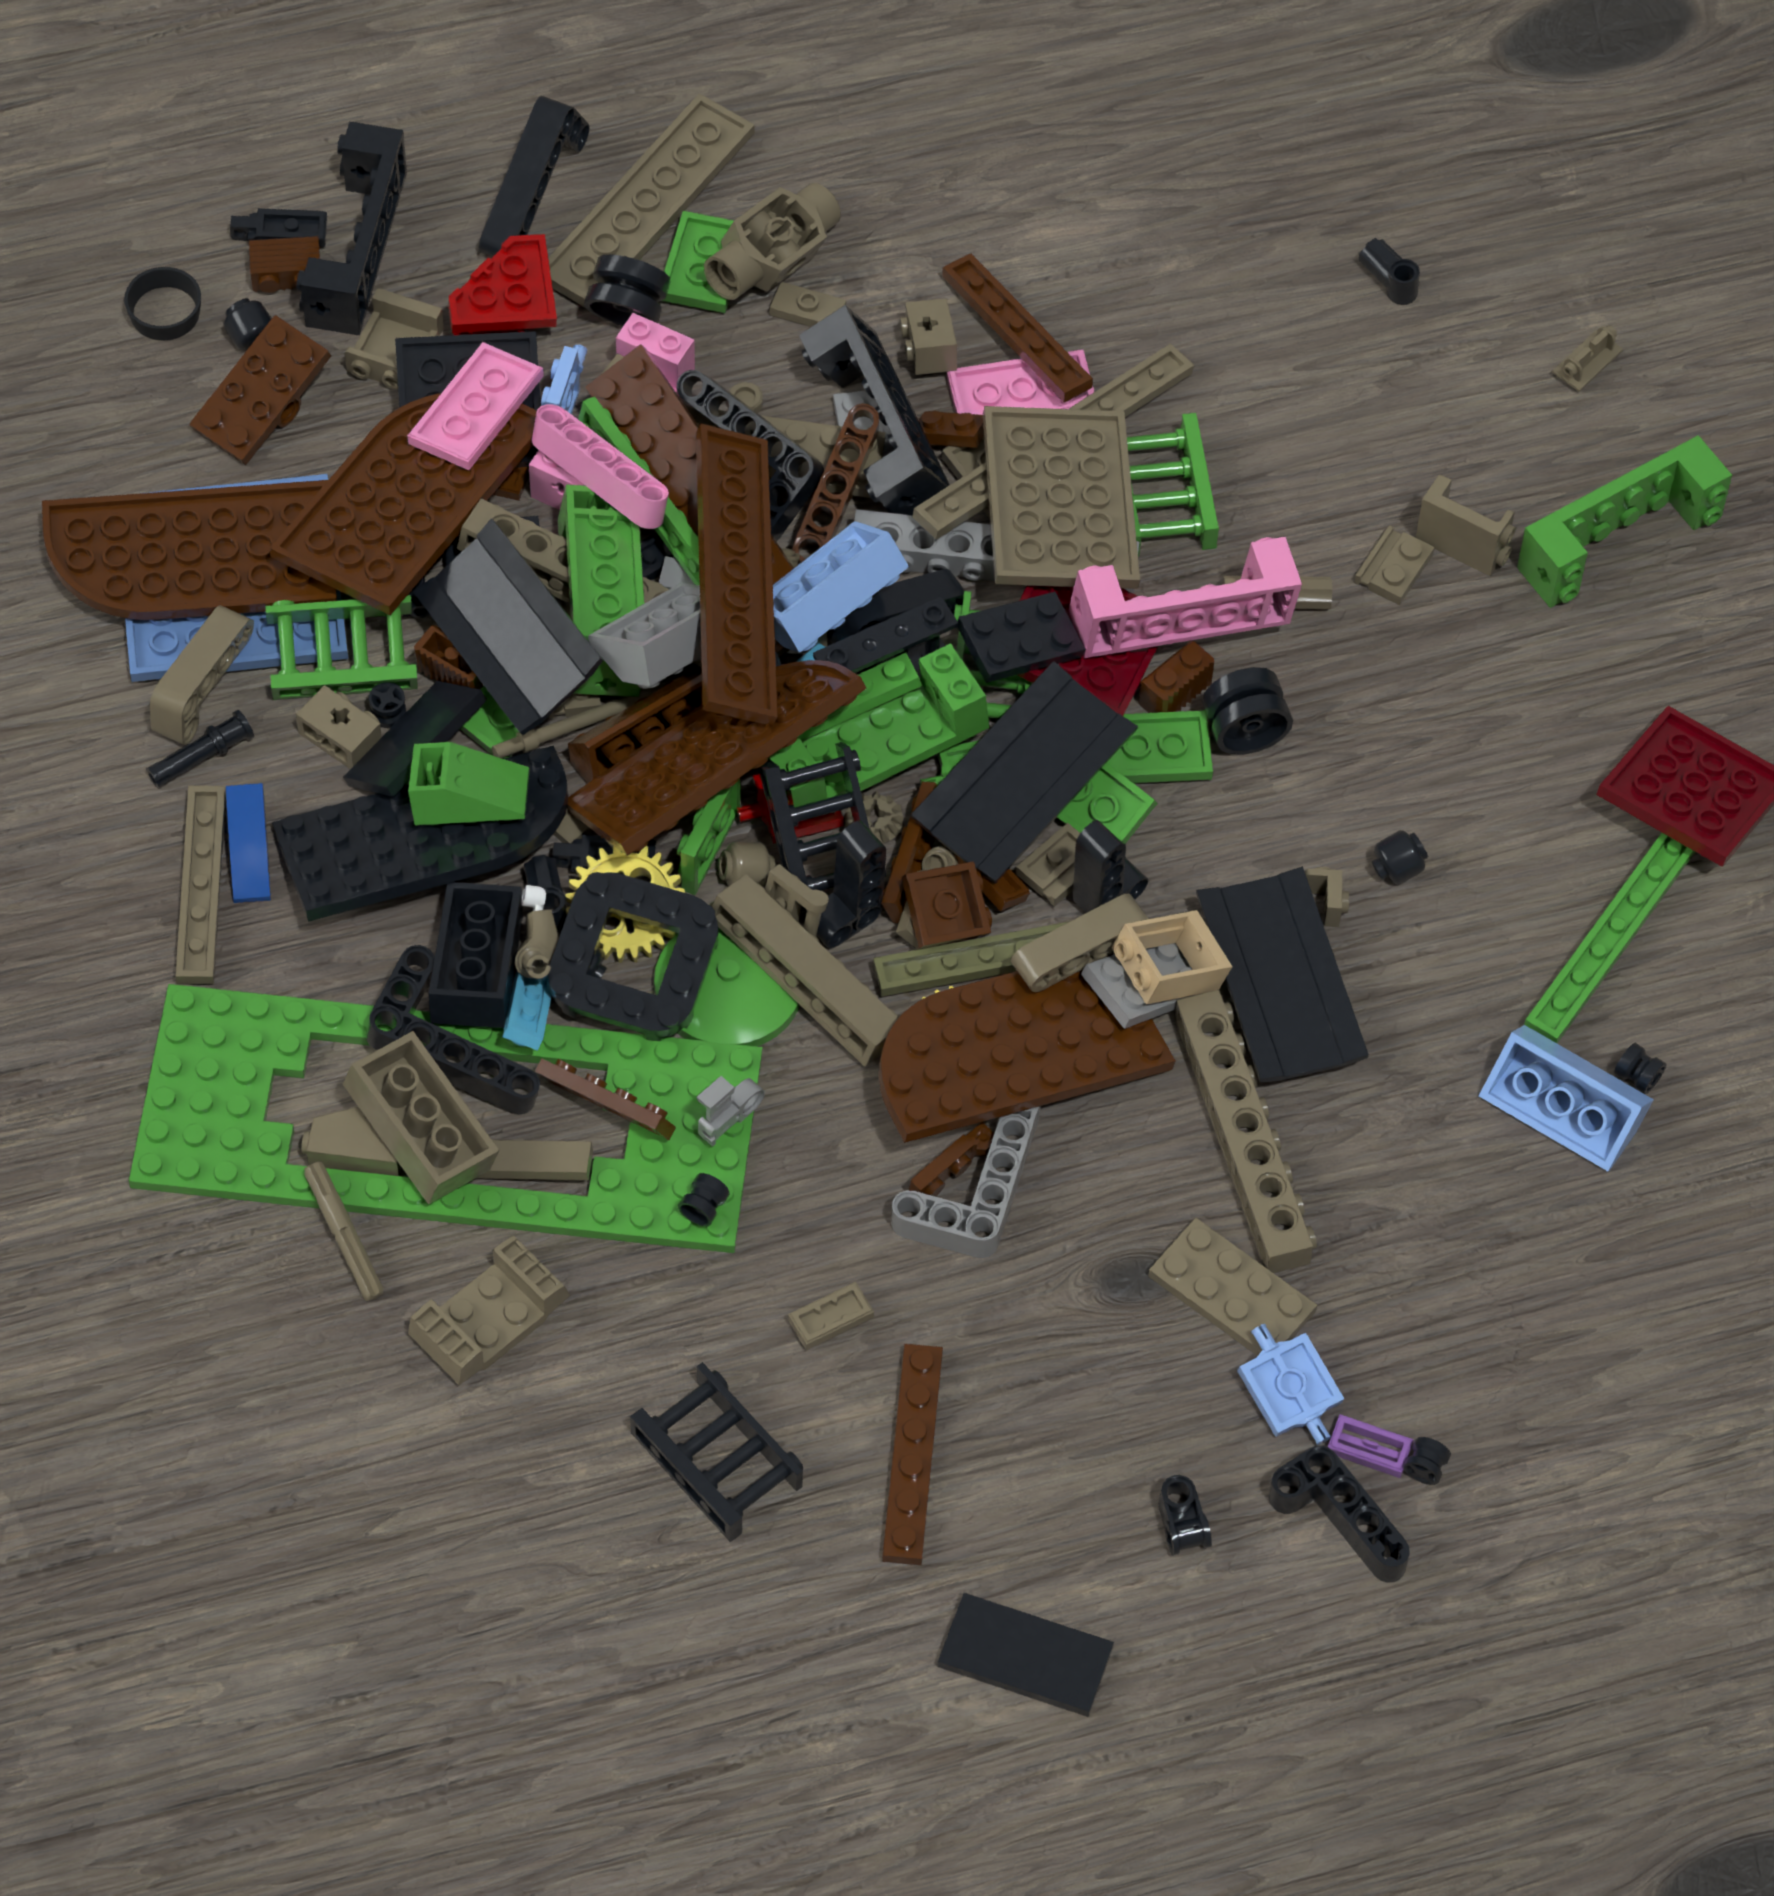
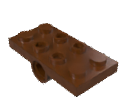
(261, 390)

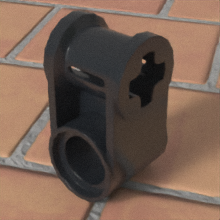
(1183, 1522)

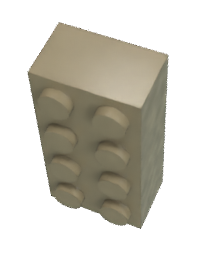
(420, 1117)

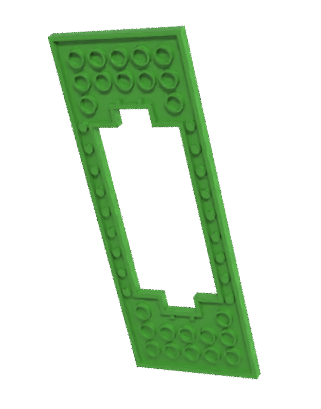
(215, 1079)

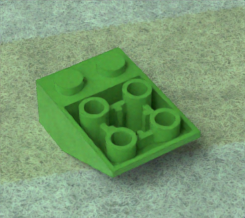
(464, 785)

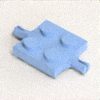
(565, 378)
(1290, 1384)

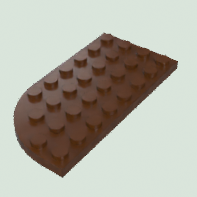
(395, 508)
(180, 550)
(704, 756)
(1007, 1050)

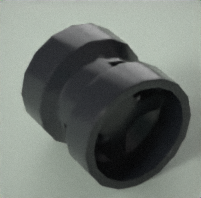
(1640, 1068)
(704, 1199)

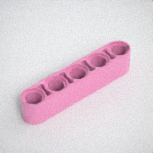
(600, 466)

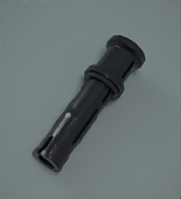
(214, 741)

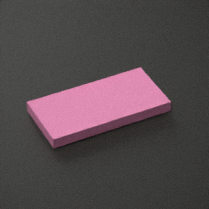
(1006, 385)
(475, 406)

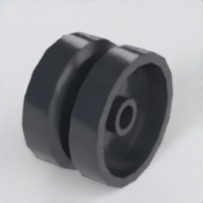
(626, 288)
(1247, 711)

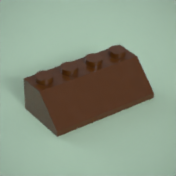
(630, 729)

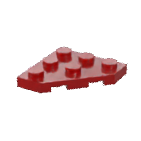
(507, 290)

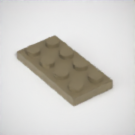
(1230, 1287)

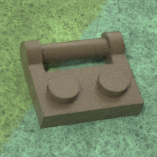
(793, 894)

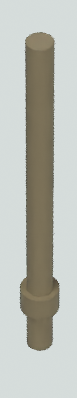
(532, 739)

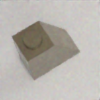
(348, 1143)

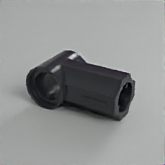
(1396, 274)
(543, 872)

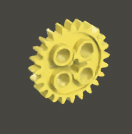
(633, 865)

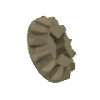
(890, 819)

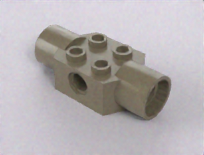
(772, 240)

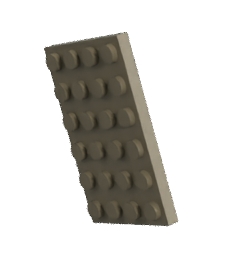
(1059, 495)

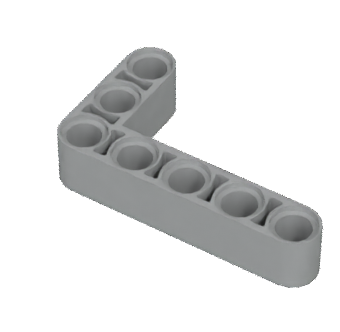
(980, 1215)

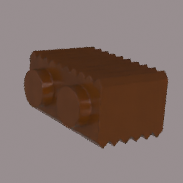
(279, 260)
(442, 661)
(1177, 680)

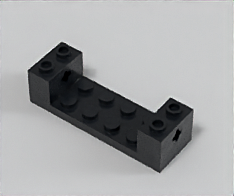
(339, 293)
(846, 350)

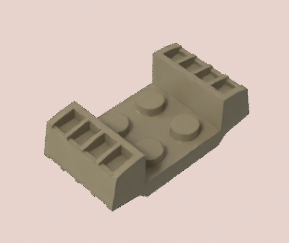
(488, 1313)

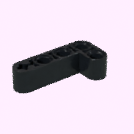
(900, 598)
(1103, 869)
(856, 885)
(1344, 1516)

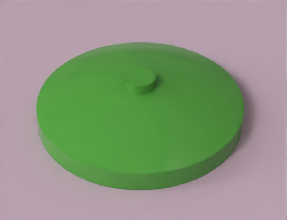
(736, 998)

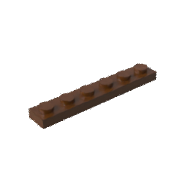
(1017, 327)
(912, 1454)

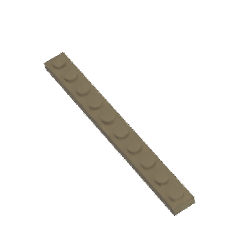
(1125, 393)

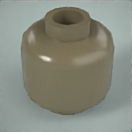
(744, 859)

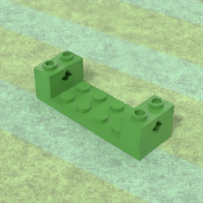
(1685, 476)
(601, 573)
(896, 733)

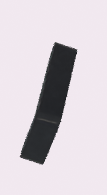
(545, 134)
(785, 463)
(443, 1043)

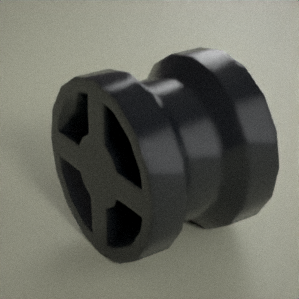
(383, 696)
(1427, 1460)

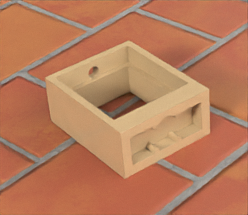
(1188, 932)

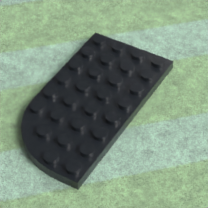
(375, 852)

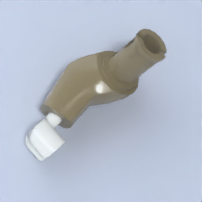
(537, 950)

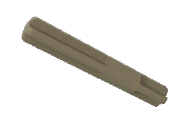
(343, 1231)

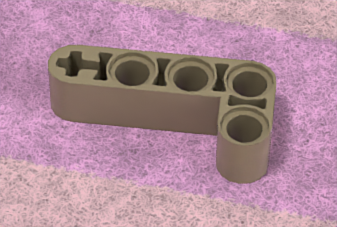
(196, 672)
(1075, 943)

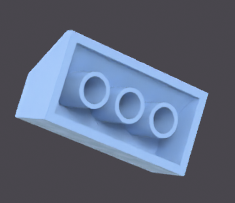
(834, 584)
(1565, 1097)

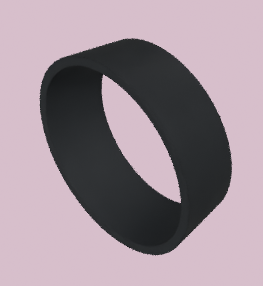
(159, 278)

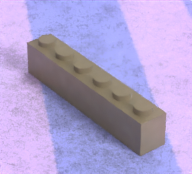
(804, 968)

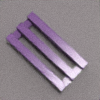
(1367, 1459)

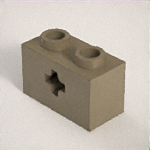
(930, 336)
(338, 726)

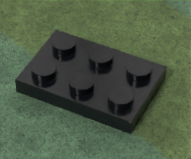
(1020, 637)

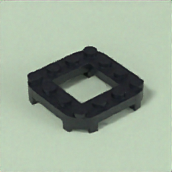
(618, 1004)

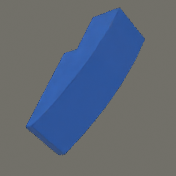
(248, 843)

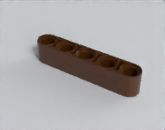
(838, 470)

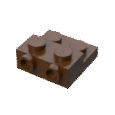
(947, 905)

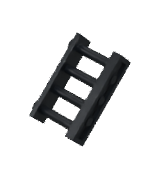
(894, 638)
(786, 816)
(702, 1485)

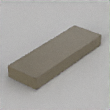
(541, 1160)

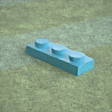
(527, 1011)

